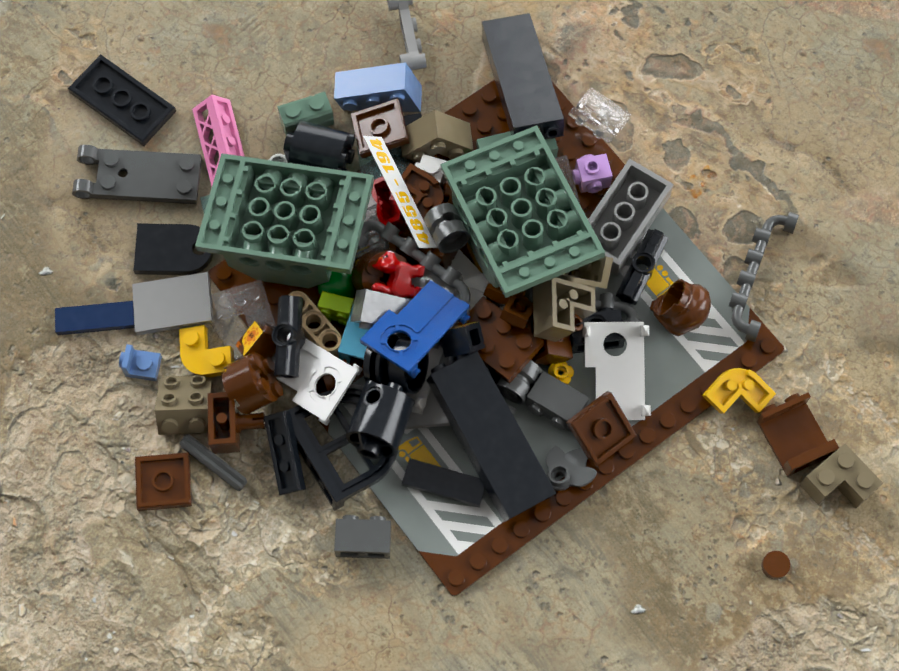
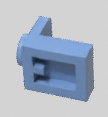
(140, 363)

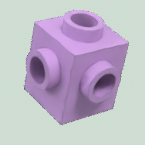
(592, 173)

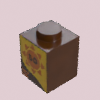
(258, 340)

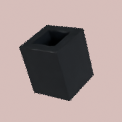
(462, 339)

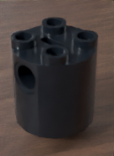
(319, 146)
(379, 420)

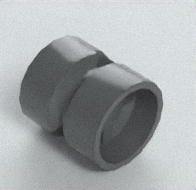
(447, 228)
(520, 386)

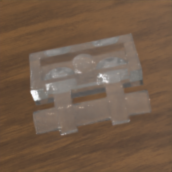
(603, 111)

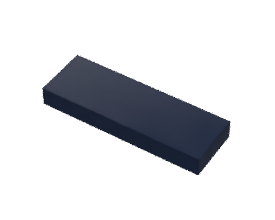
(94, 318)

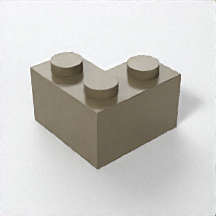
(437, 134)
(555, 307)
(845, 472)

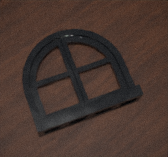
(319, 464)

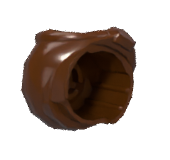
(682, 307)

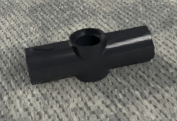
(635, 278)
(289, 321)

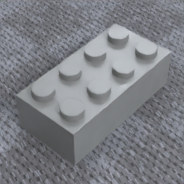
(628, 211)

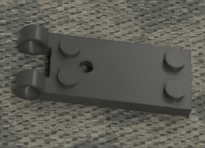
(149, 177)

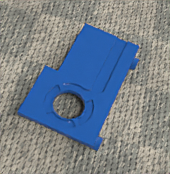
(423, 320)

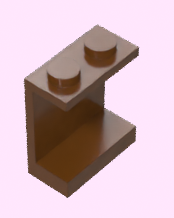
(795, 434)

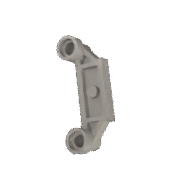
(408, 27)

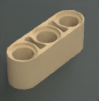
(322, 334)

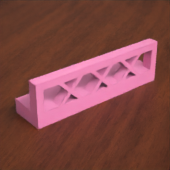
(226, 135)

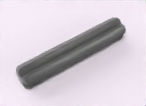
(213, 462)

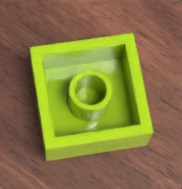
(335, 307)

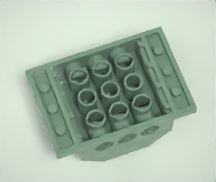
(520, 212)
(284, 219)

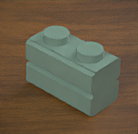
(309, 109)

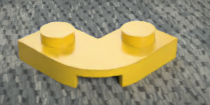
(198, 357)
(736, 384)

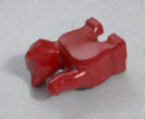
(400, 276)

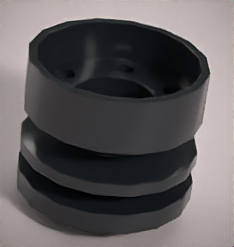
(382, 371)

